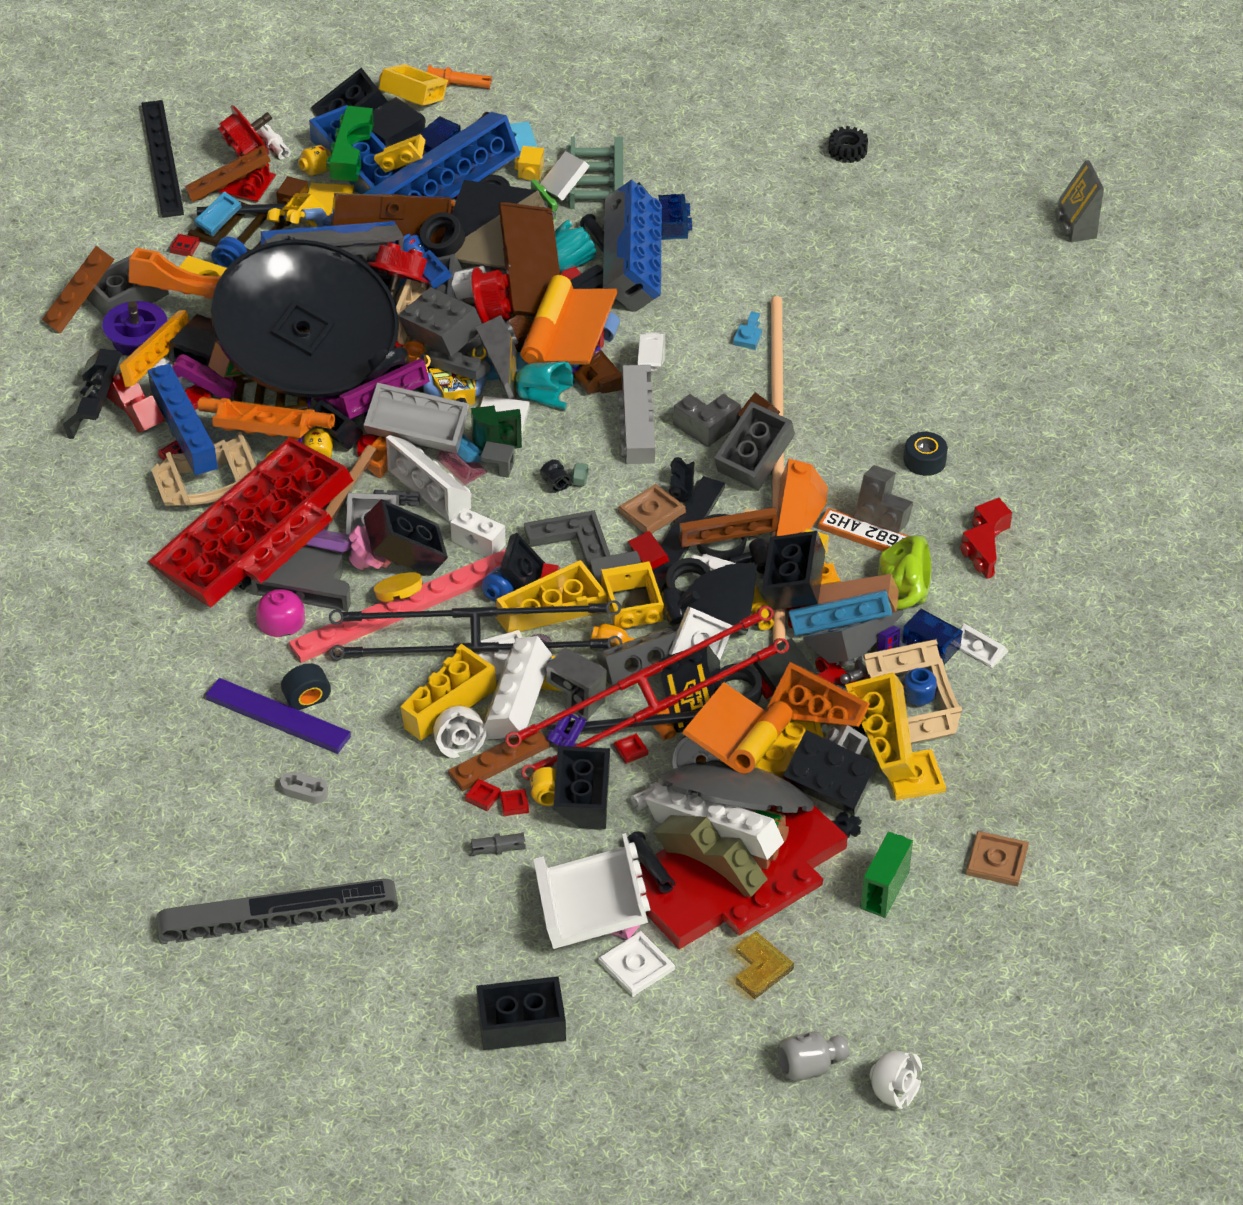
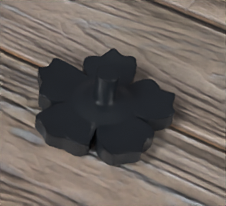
(848, 825)

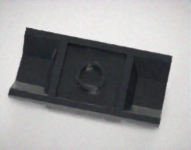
(93, 391)

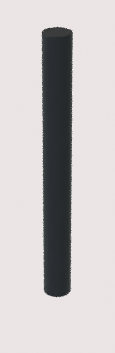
(251, 209)

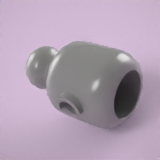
(810, 1054)

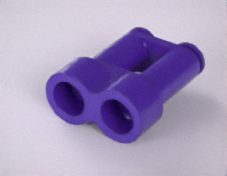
(561, 738)

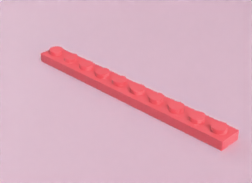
(431, 594)

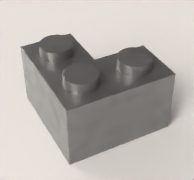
(705, 421)
(878, 505)
(578, 679)

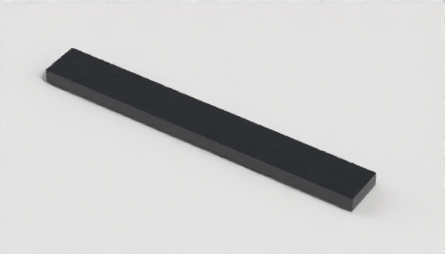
(162, 159)
(697, 508)

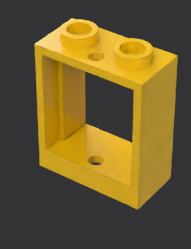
(413, 84)
(639, 576)

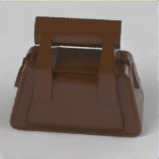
(602, 374)

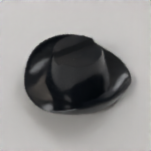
(386, 361)

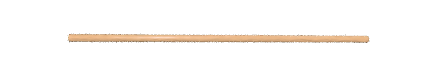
(777, 402)

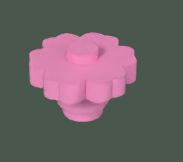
(361, 552)

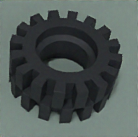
(848, 152)

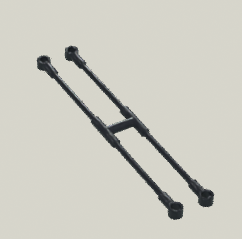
(474, 614)

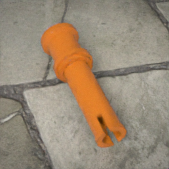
(461, 78)

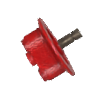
(241, 134)
(399, 265)
(490, 294)

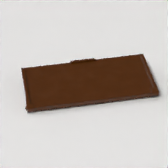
(406, 211)
(528, 254)

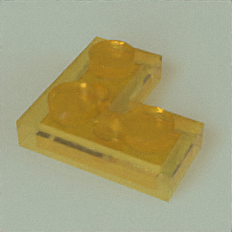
(766, 967)

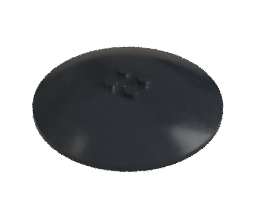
(310, 286)

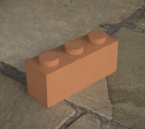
(857, 587)

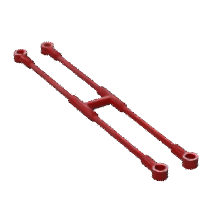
(641, 678)

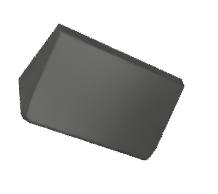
(612, 561)

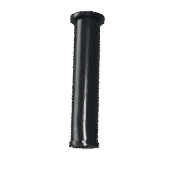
(595, 231)
(651, 862)

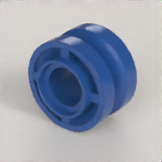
(227, 251)

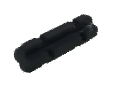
(412, 498)

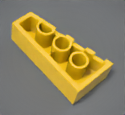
(460, 682)
(887, 724)

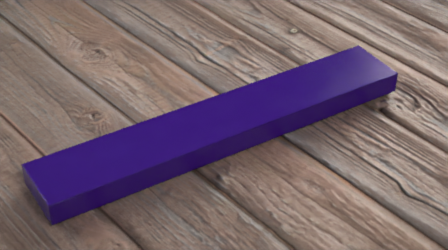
(278, 715)

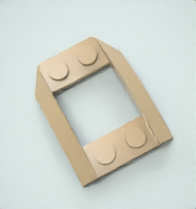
(171, 486)
(926, 656)

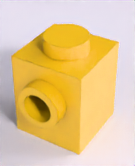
(530, 163)

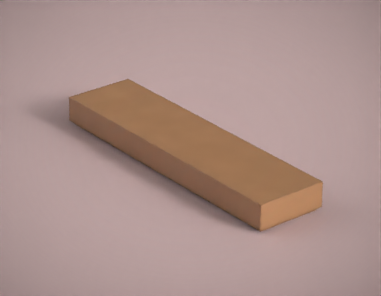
(356, 473)

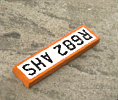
(858, 530)

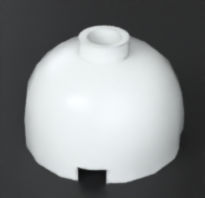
(461, 727)
(898, 1072)

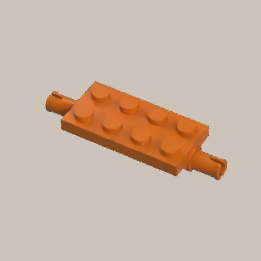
(264, 418)

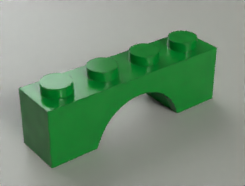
(345, 160)

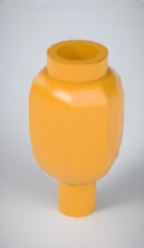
(607, 631)

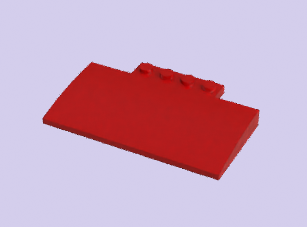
(255, 523)
(707, 899)

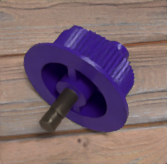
(132, 324)

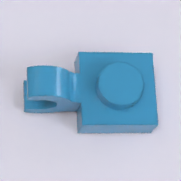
(749, 335)

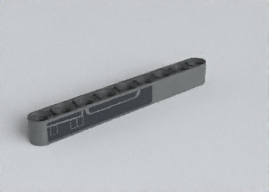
(276, 909)

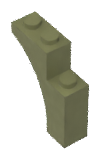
(700, 840)

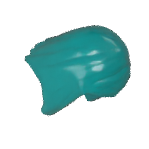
(573, 246)
(544, 382)

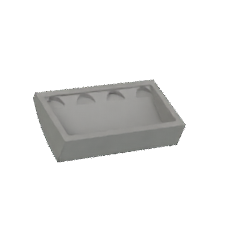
(417, 417)

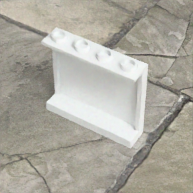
(592, 895)

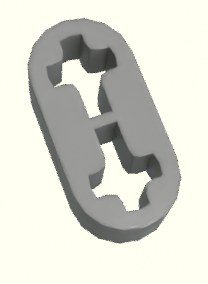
(303, 788)

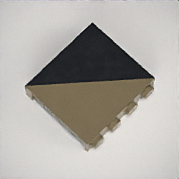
(480, 219)

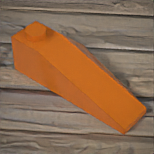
(800, 498)
(818, 699)

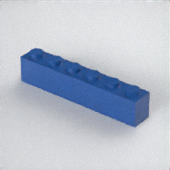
(182, 419)

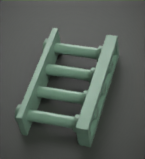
(614, 166)

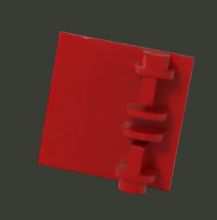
(252, 185)

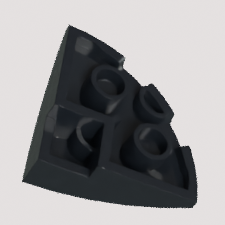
(726, 593)

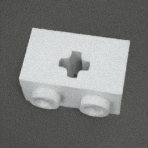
(477, 533)

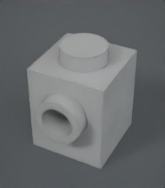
(847, 738)

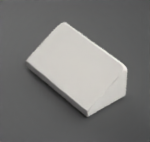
(981, 646)

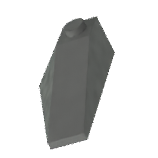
(850, 640)

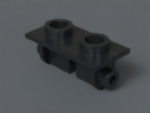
(682, 480)

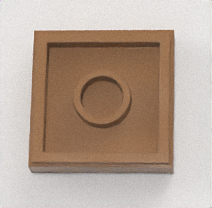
(651, 509)
(997, 858)

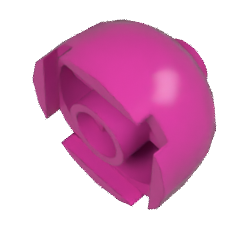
(280, 613)

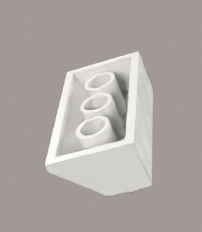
(426, 477)
(517, 688)

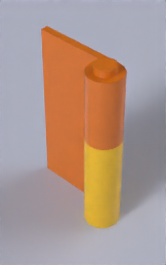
(567, 323)
(737, 728)

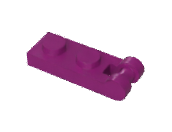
(204, 377)

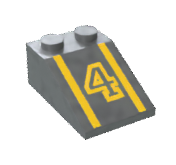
(1081, 205)
(500, 347)

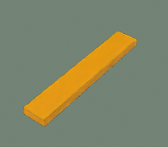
(152, 349)

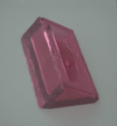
(462, 470)

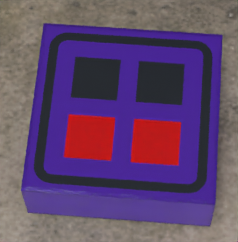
(889, 638)

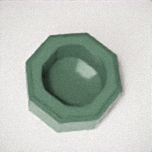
(580, 474)

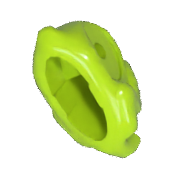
(911, 568)

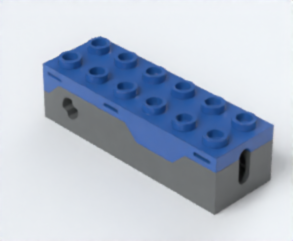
(358, 239)
(632, 245)

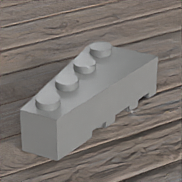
(637, 415)

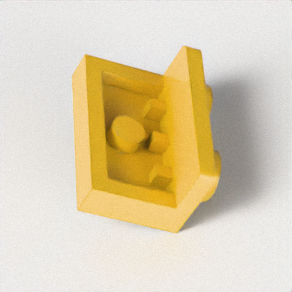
(401, 153)

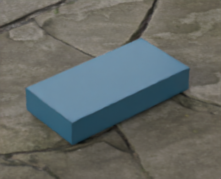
(217, 213)

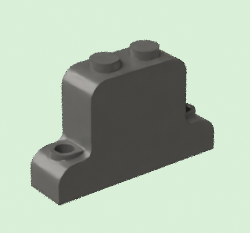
(313, 577)

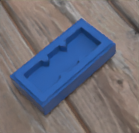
(435, 270)

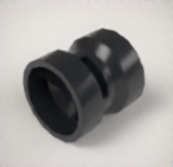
(555, 476)

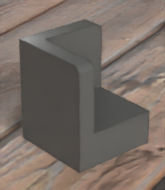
(501, 455)

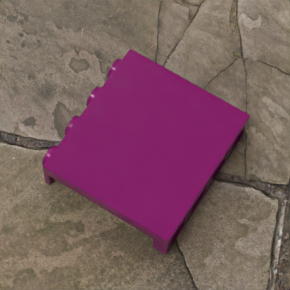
(359, 399)

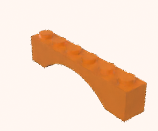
(154, 270)

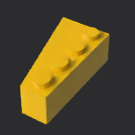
(566, 587)

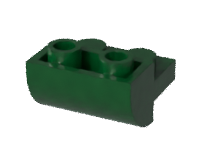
(496, 427)

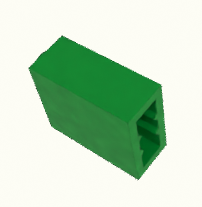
(886, 874)

